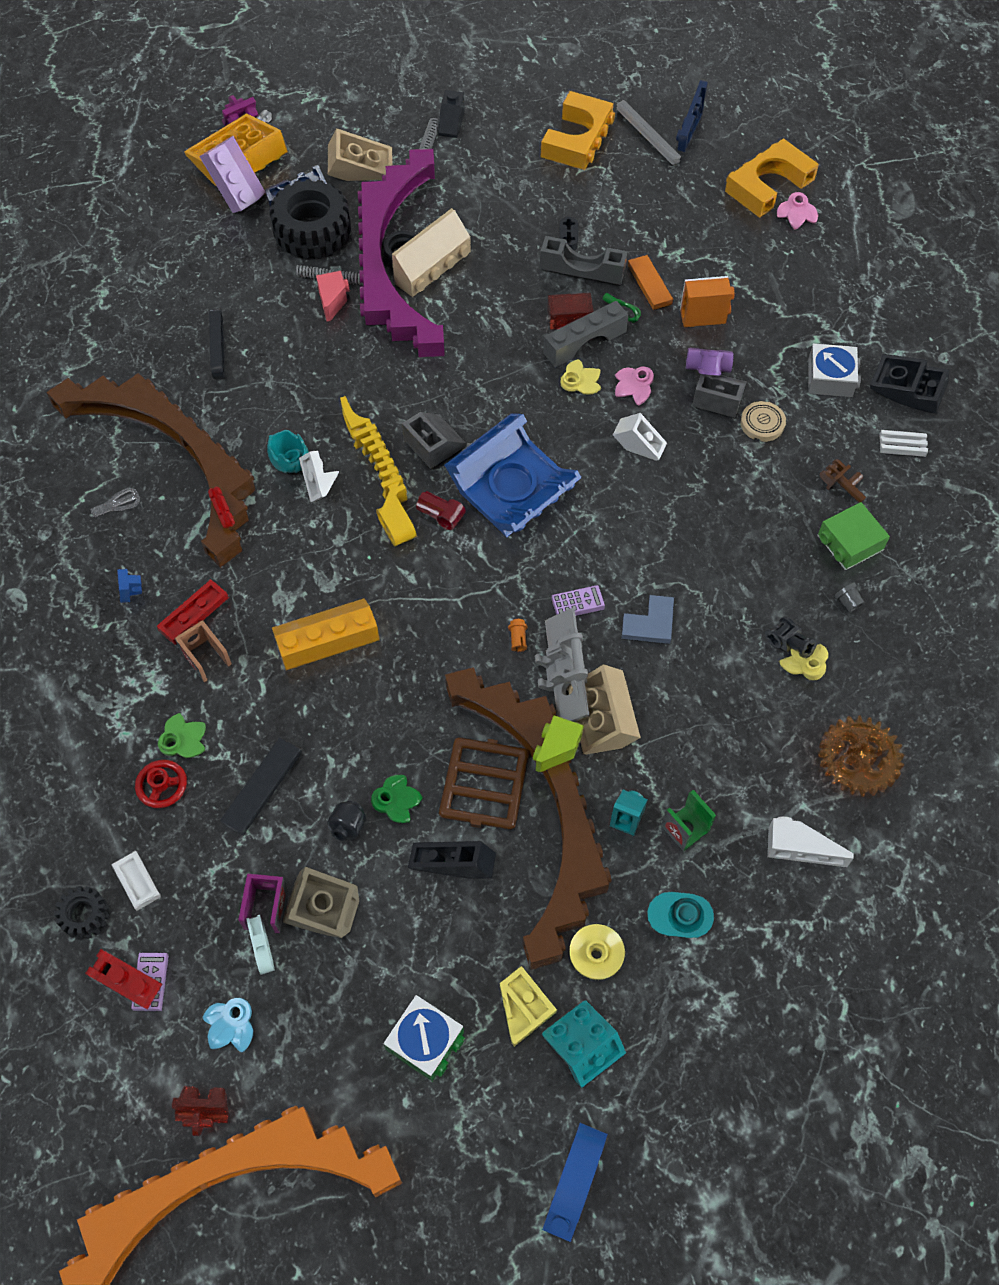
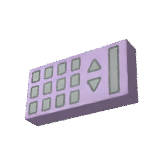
(582, 600)
(156, 967)

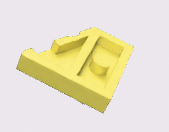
(524, 1005)

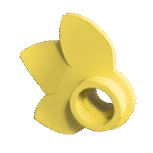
(580, 379)
(812, 667)

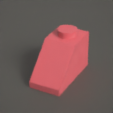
(332, 292)

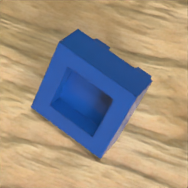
(128, 585)

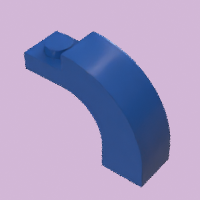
(575, 1182)

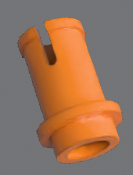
(518, 634)

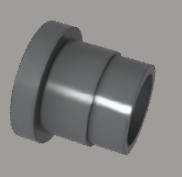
(850, 597)

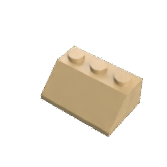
(611, 713)

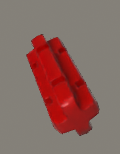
(221, 507)

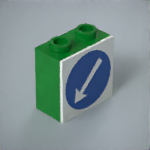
(425, 1038)

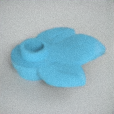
(226, 1027)

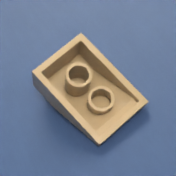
(357, 157)

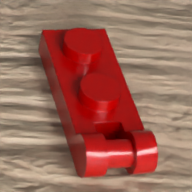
(125, 979)

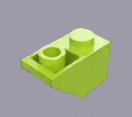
(559, 745)

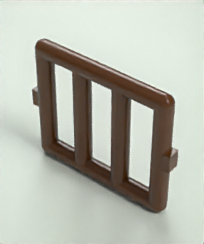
(512, 799)

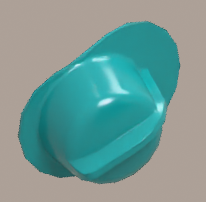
(680, 914)

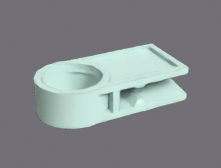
(260, 945)

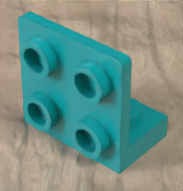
(585, 1042)

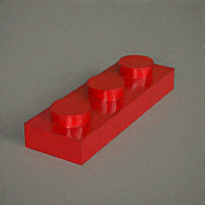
(193, 610)

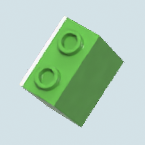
(853, 535)

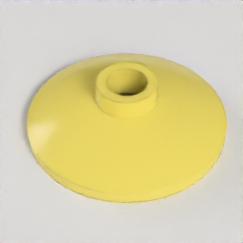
(605, 941)

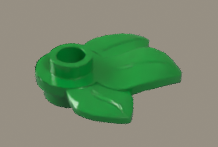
(400, 798)

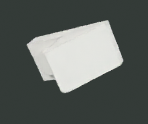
(316, 480)

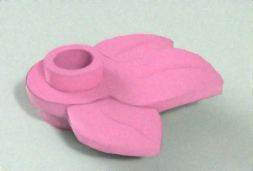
(797, 212)
(633, 385)

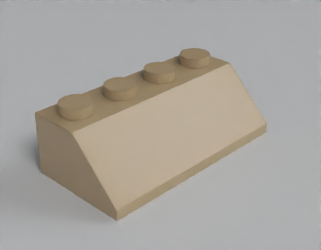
(430, 253)

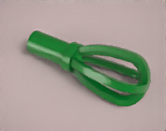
(609, 299)

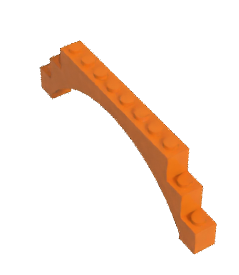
(285, 1143)

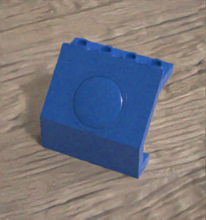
(509, 476)

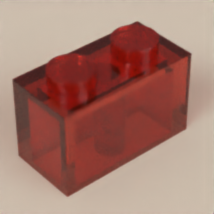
(568, 308)

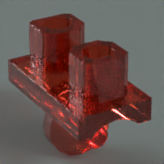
(200, 1112)

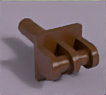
(835, 473)

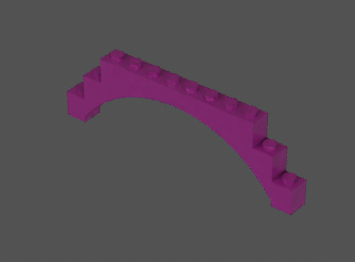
(381, 300)

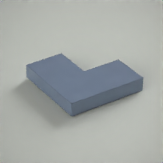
(655, 626)

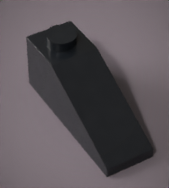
(455, 859)

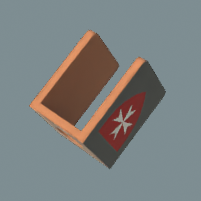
(204, 634)

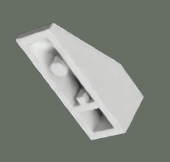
(801, 843)

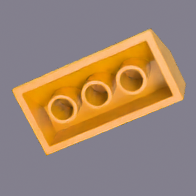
(326, 633)

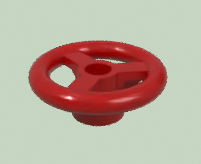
(155, 773)

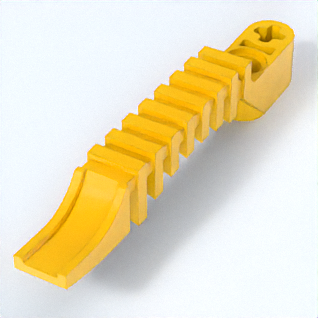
(392, 514)

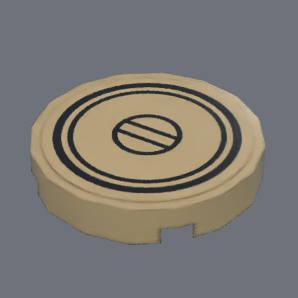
(763, 421)

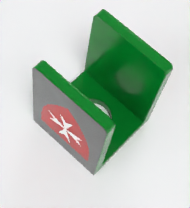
(694, 812)

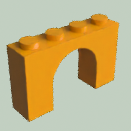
(579, 149)
(779, 159)

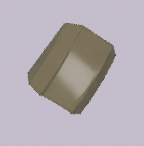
(322, 904)

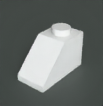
(639, 437)

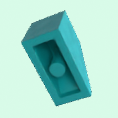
(628, 811)

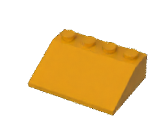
(256, 139)

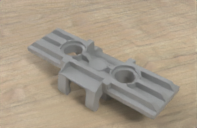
(563, 667)

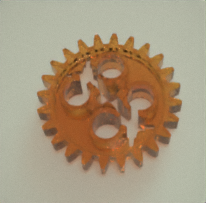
(861, 756)

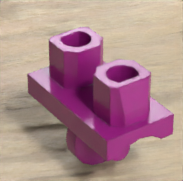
(238, 108)

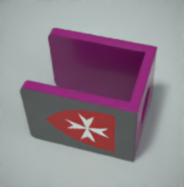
(255, 882)

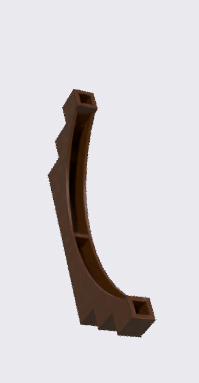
(143, 403)
(581, 866)

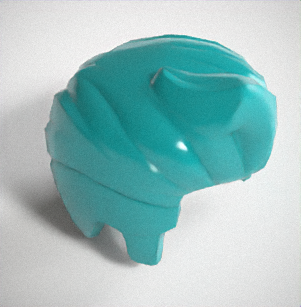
(284, 451)

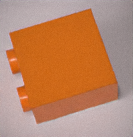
(706, 301)

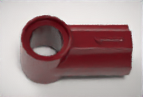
(445, 512)

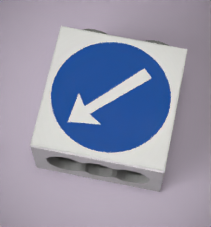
(833, 370)

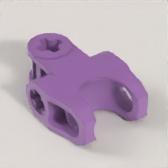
(709, 361)

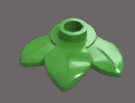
(185, 735)

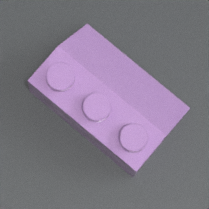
(233, 175)

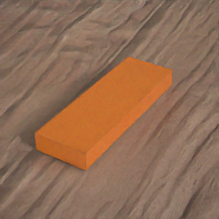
(650, 282)

